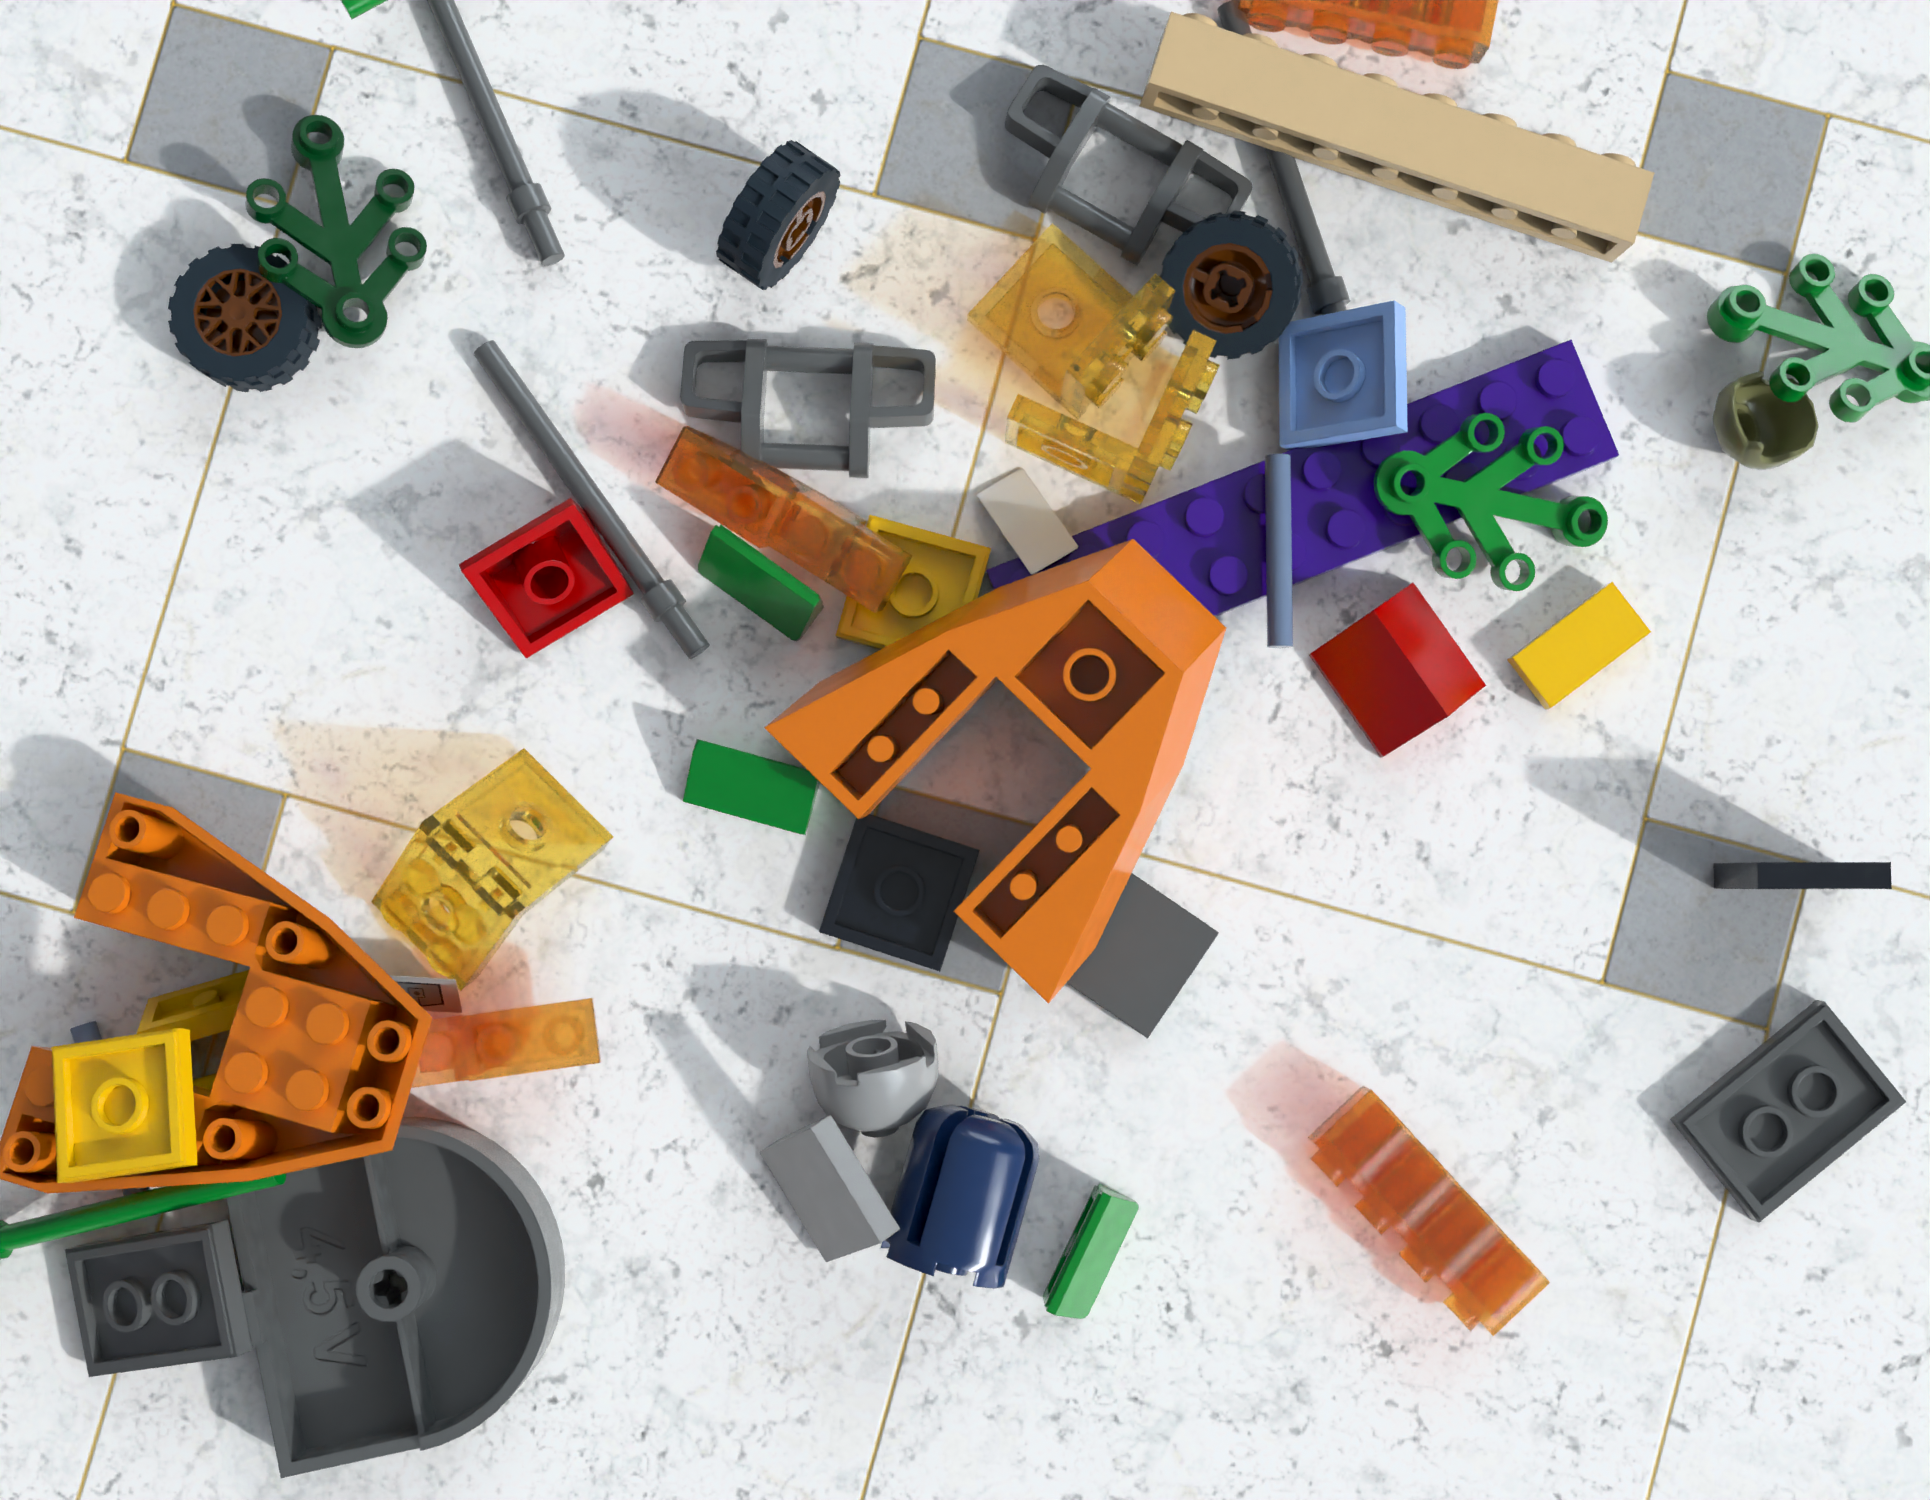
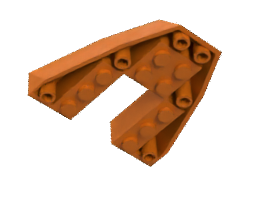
(1107, 662)
(317, 1039)

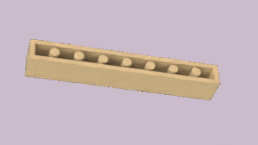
(1396, 137)

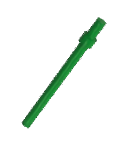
(121, 1210)

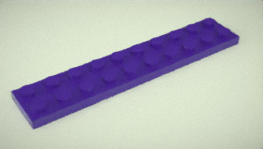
(1217, 531)

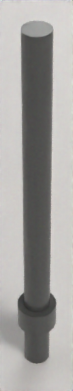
(525, 197)
(1326, 291)
(660, 597)

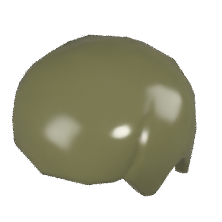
(1759, 426)

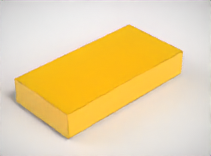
(1579, 645)

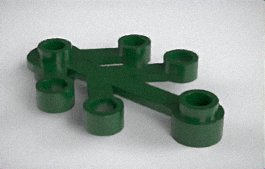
(337, 240)

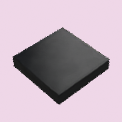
(1803, 875)
(899, 891)

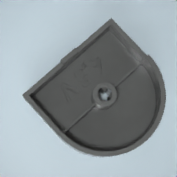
(382, 1371)

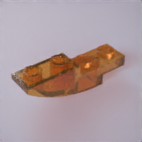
(785, 515)
(509, 1042)

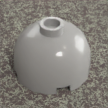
(874, 1076)

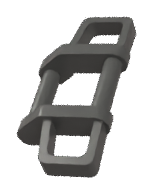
(1064, 151)
(763, 358)

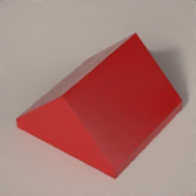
(547, 577)
(1397, 670)

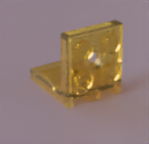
(1108, 326)
(1105, 458)
(483, 868)

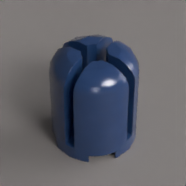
(963, 1194)

